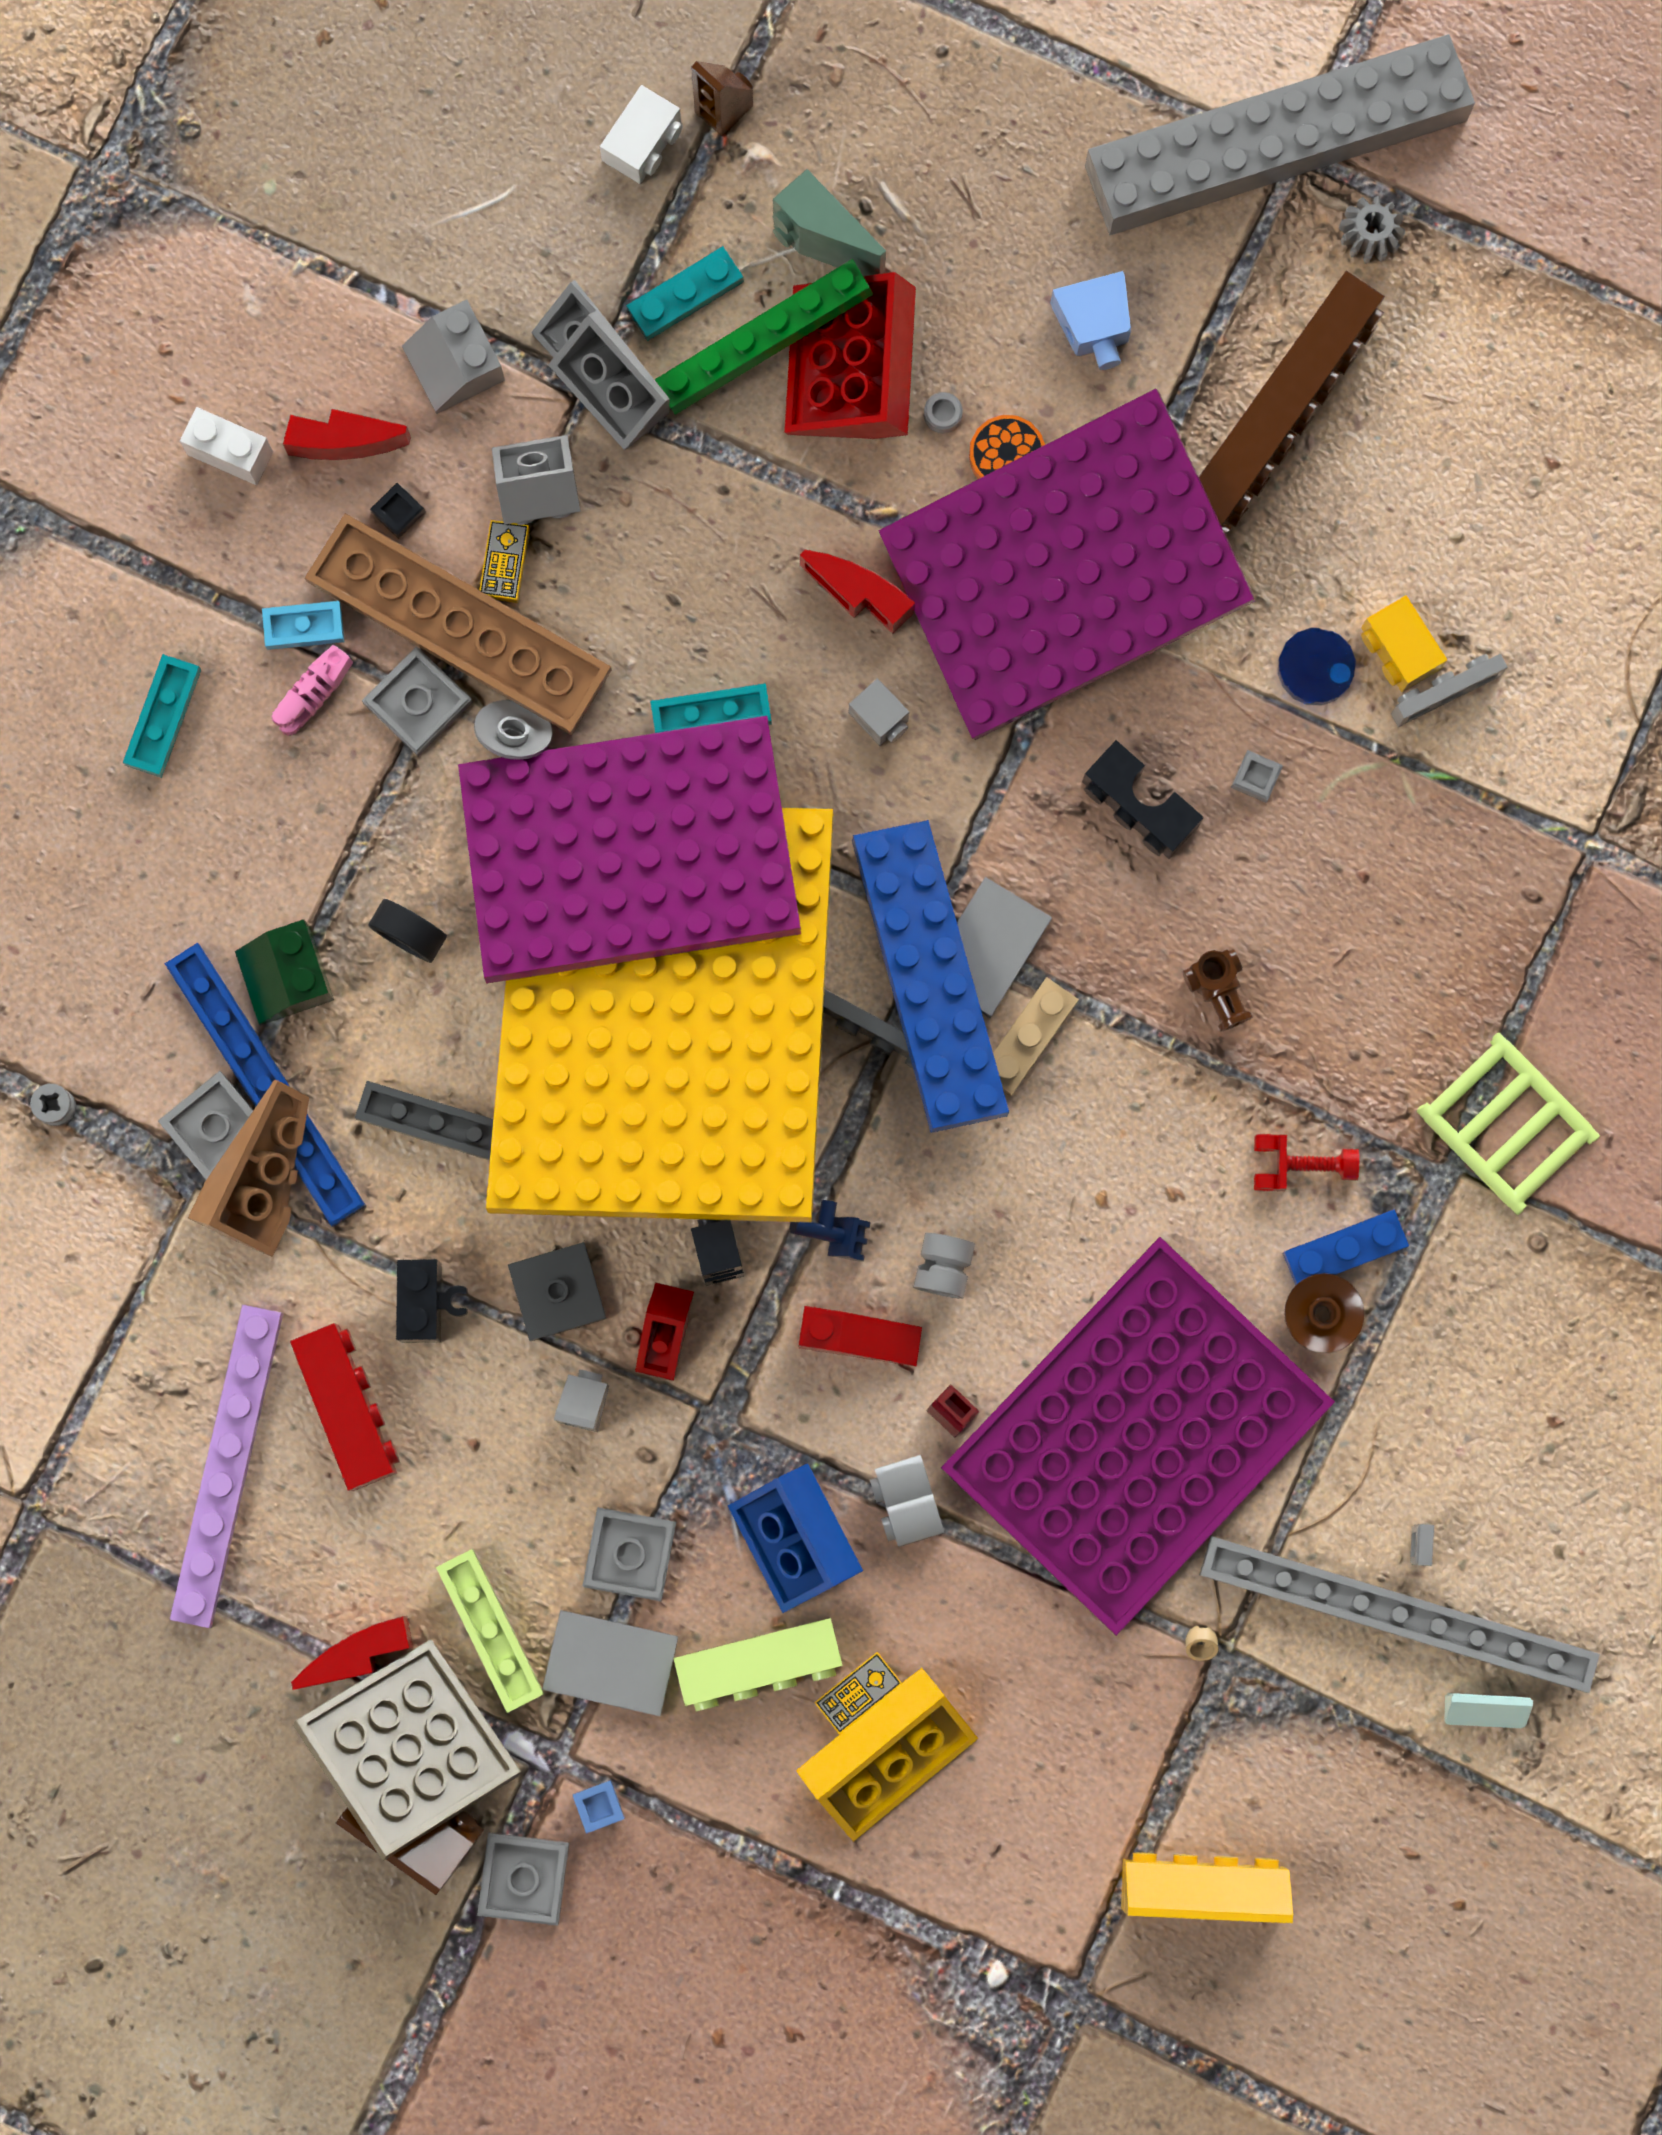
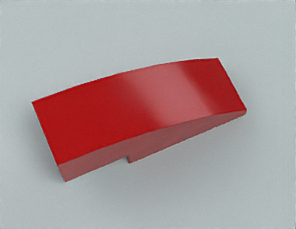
(343, 437)
(858, 588)
(356, 1653)

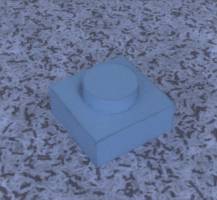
(598, 1806)

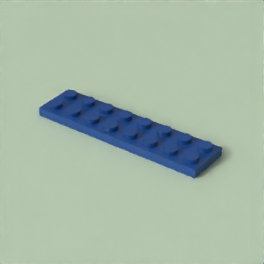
(930, 976)

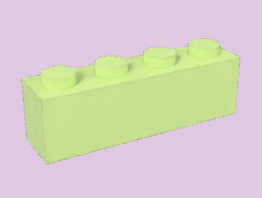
(758, 1662)

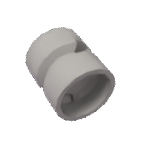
(944, 1265)

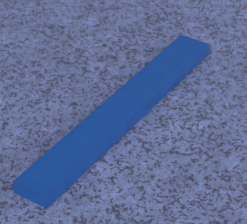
(256, 1072)

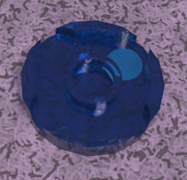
(1316, 666)

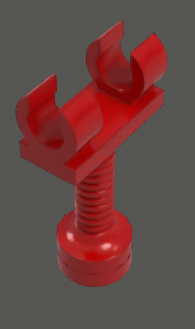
(1345, 1164)

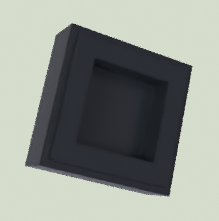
(397, 510)

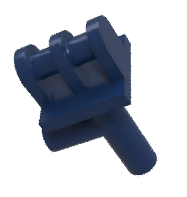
(843, 1233)

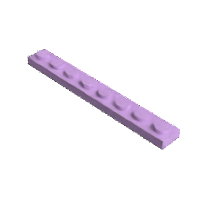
(226, 1466)

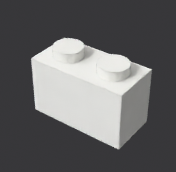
(641, 135)
(226, 446)

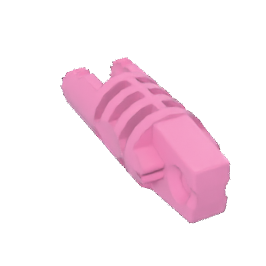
(311, 690)

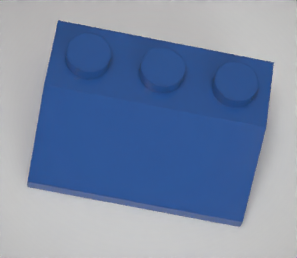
(795, 1537)

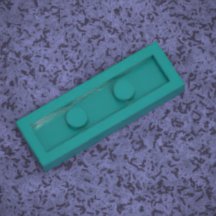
(685, 293)
(710, 708)
(162, 716)

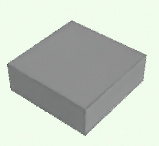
(1256, 776)
(1422, 1545)

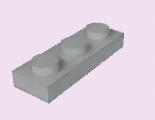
(1447, 688)

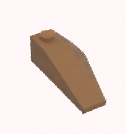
(253, 1180)

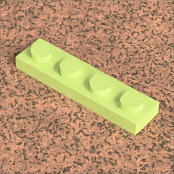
(490, 1630)

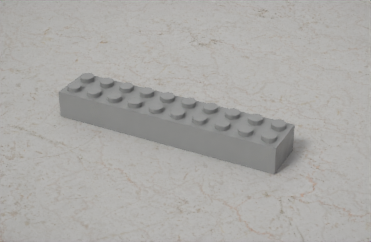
(1279, 134)

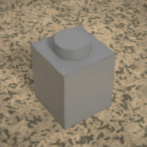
(879, 713)

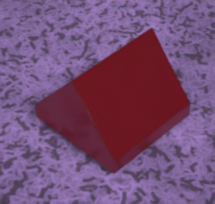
(952, 1410)

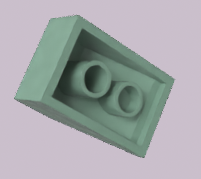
(822, 228)

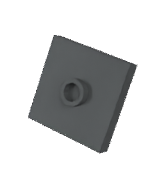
(557, 1291)

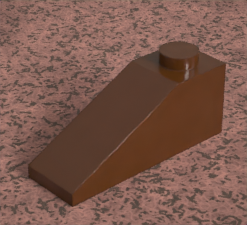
(720, 95)

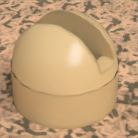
(1201, 1652)

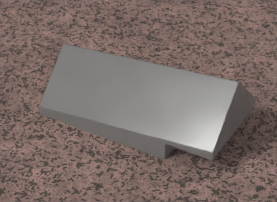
(600, 367)

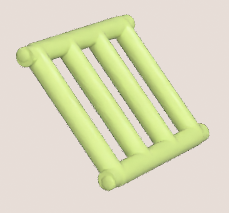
(1488, 1169)

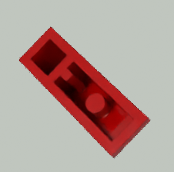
(859, 1336)

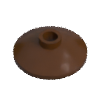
(1344, 1310)

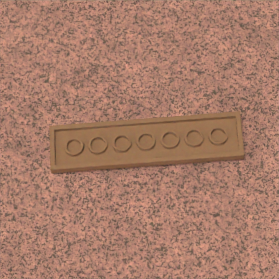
(458, 624)

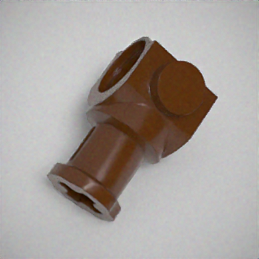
(1220, 991)

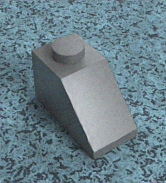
(582, 1401)

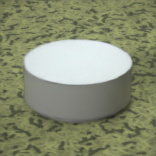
(943, 412)

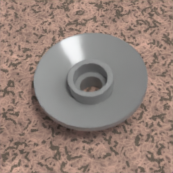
(512, 730)

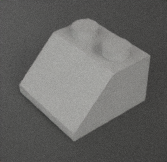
(453, 357)
(535, 480)

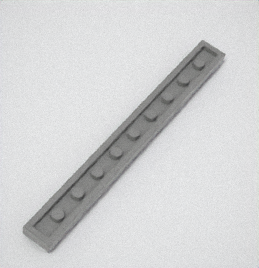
(1399, 1614)

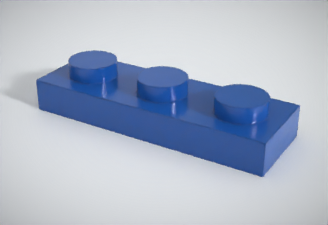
(1347, 1247)

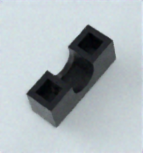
(1162, 826)
(717, 1251)

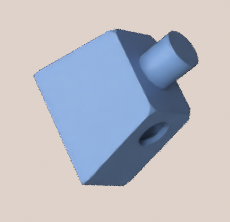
(1095, 317)

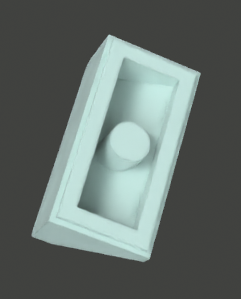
(1487, 1710)

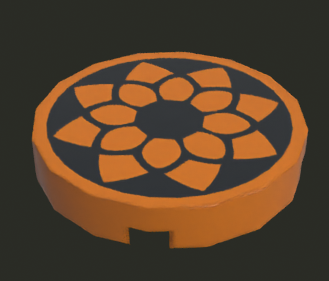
(1002, 442)

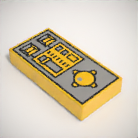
(504, 561)
(858, 1693)

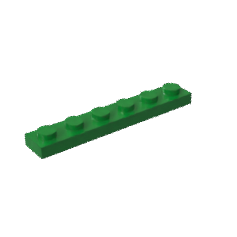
(764, 336)

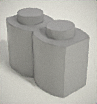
(908, 1501)

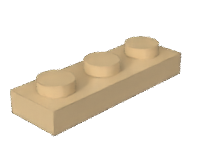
(1032, 1033)

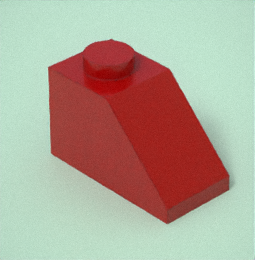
(664, 1331)

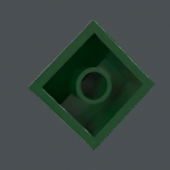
(284, 972)

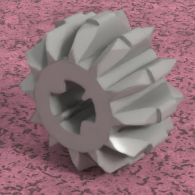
(1372, 243)

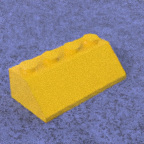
(886, 1754)
(1206, 1889)

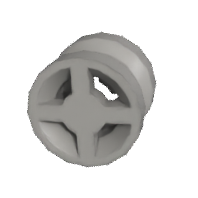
(59, 1110)

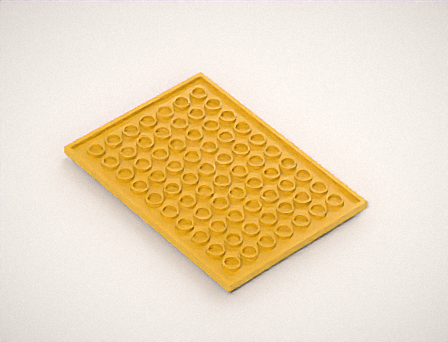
(671, 1074)

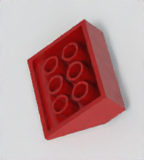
(856, 368)

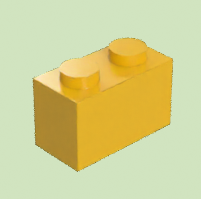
(1402, 644)

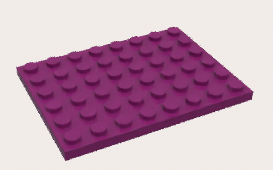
(1066, 565)
(628, 850)
(1137, 1435)

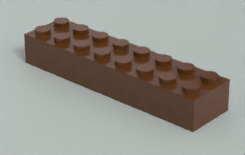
(1290, 398)

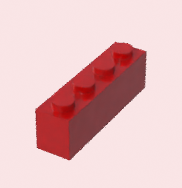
(344, 1407)

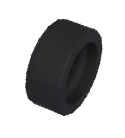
(407, 930)

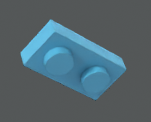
(303, 625)

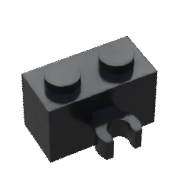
(422, 1300)

